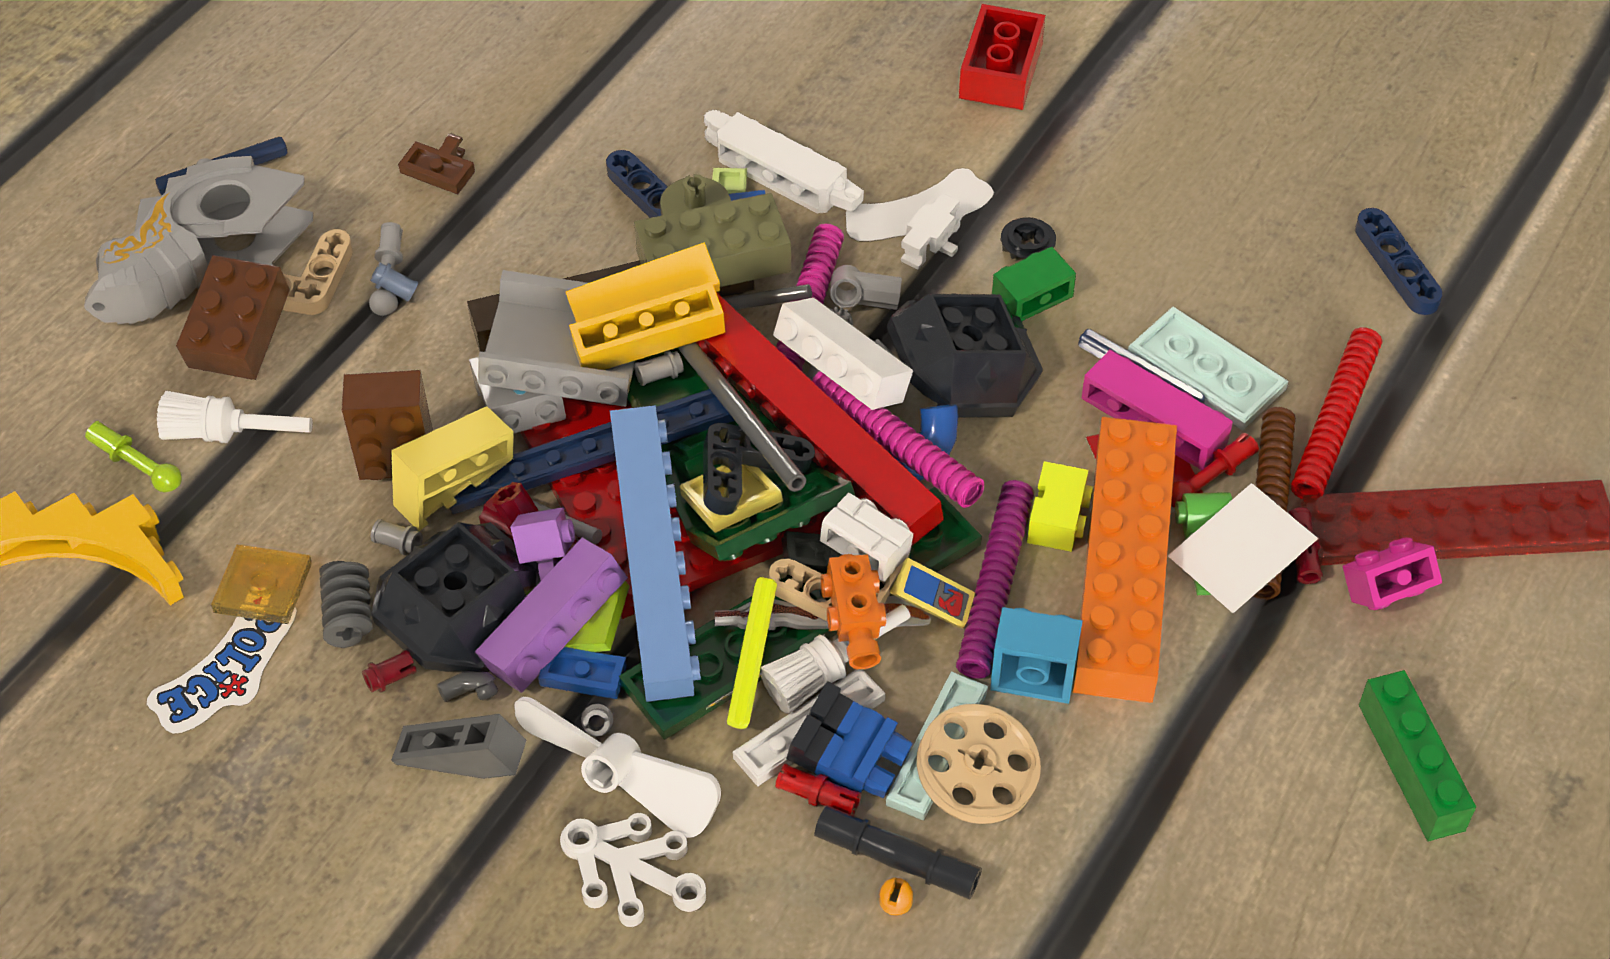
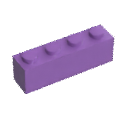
(551, 614)

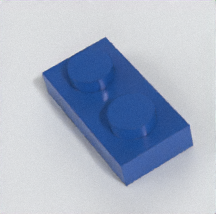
(584, 672)

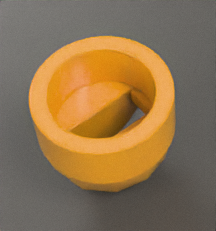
(904, 900)

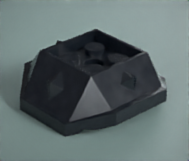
(966, 352)
(443, 625)

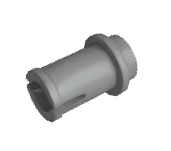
(659, 368)
(396, 536)
(601, 710)

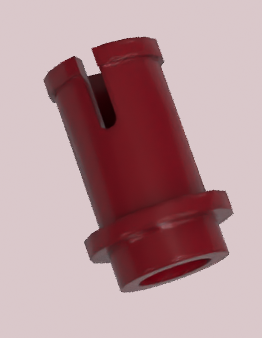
(388, 671)

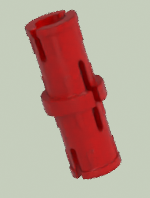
(817, 789)

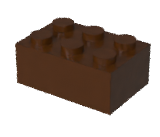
(233, 317)
(381, 415)

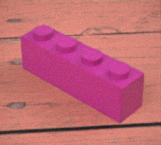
(1135, 394)

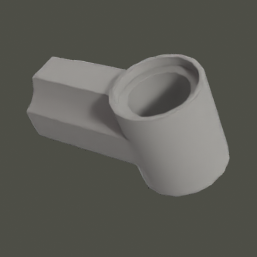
(869, 288)

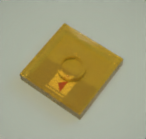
(261, 584)

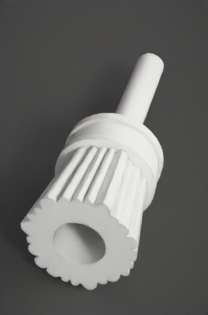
(215, 419)
(804, 672)

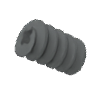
(345, 603)

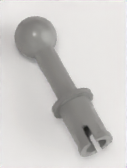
(383, 301)

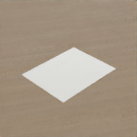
(1242, 547)

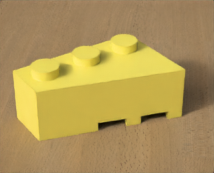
(446, 461)

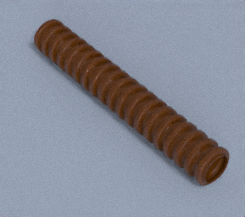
(1274, 470)

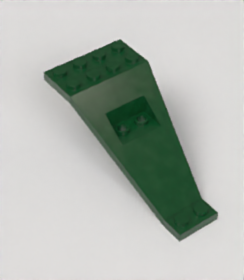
(820, 493)

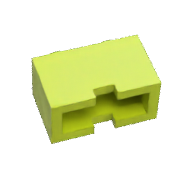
(1058, 507)

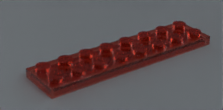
(1464, 520)

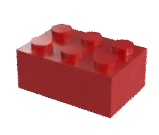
(1002, 56)

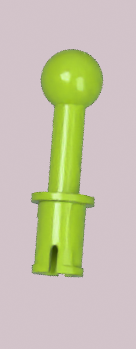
(163, 477)

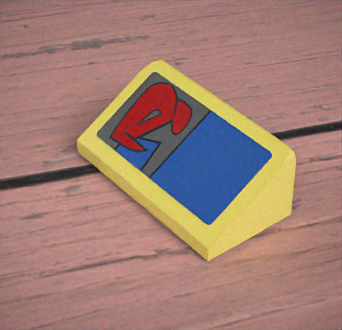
(933, 593)

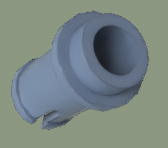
(393, 281)

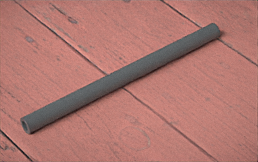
(744, 417)

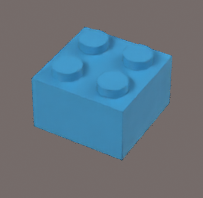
(1035, 654)

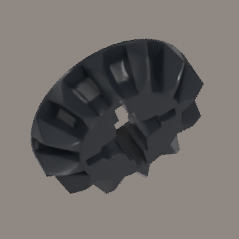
(1026, 229)

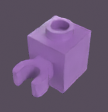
(542, 538)

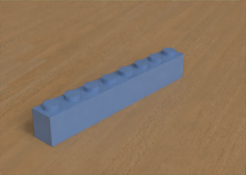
(652, 555)

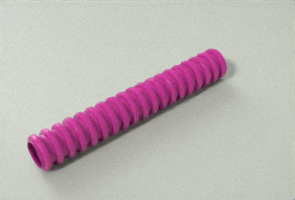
(817, 272)
(908, 445)

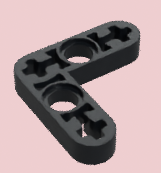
(734, 456)

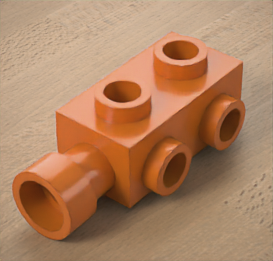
(849, 585)

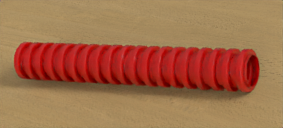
(1336, 413)

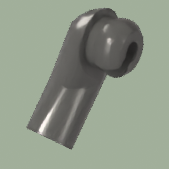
(468, 681)

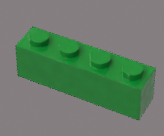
(1416, 756)

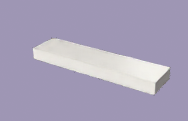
(767, 752)

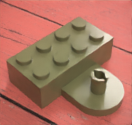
(741, 235)

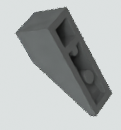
(463, 746)

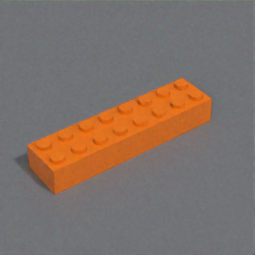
(1126, 561)

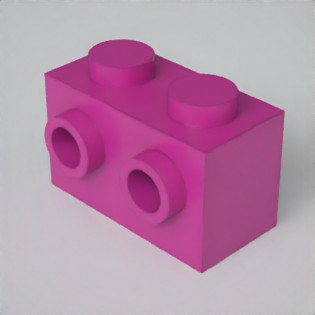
(1392, 574)

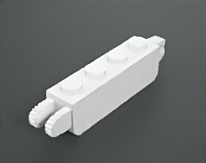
(781, 163)

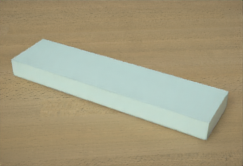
(907, 791)

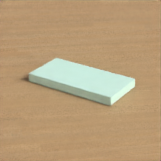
(1208, 363)

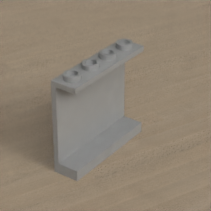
(534, 346)

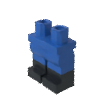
(847, 743)

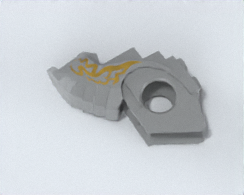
(177, 234)

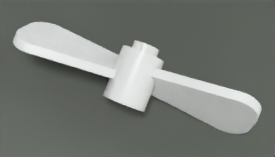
(672, 792)

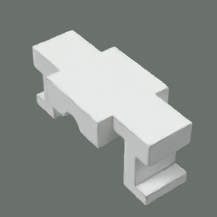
(931, 226)

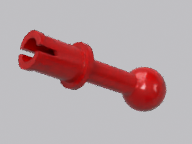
(1224, 461)

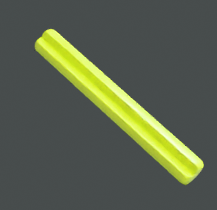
(752, 653)

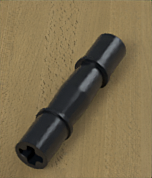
(898, 852)

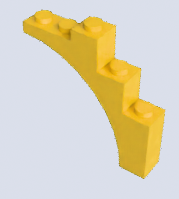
(68, 529)

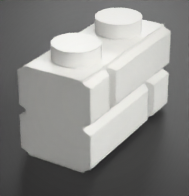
(861, 529)

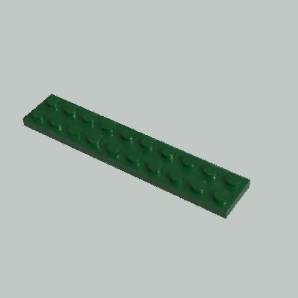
(721, 646)

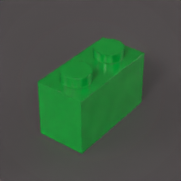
(1035, 283)

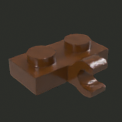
(440, 167)

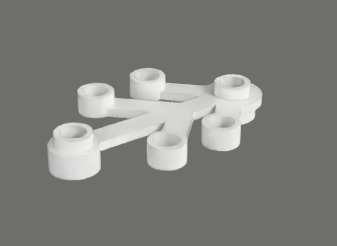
(628, 862)

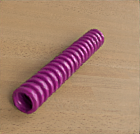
(995, 579)

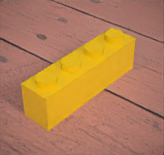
(644, 283)
(648, 328)

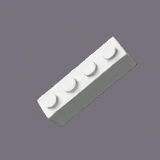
(843, 353)

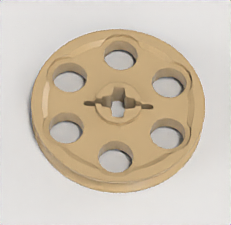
(995, 769)

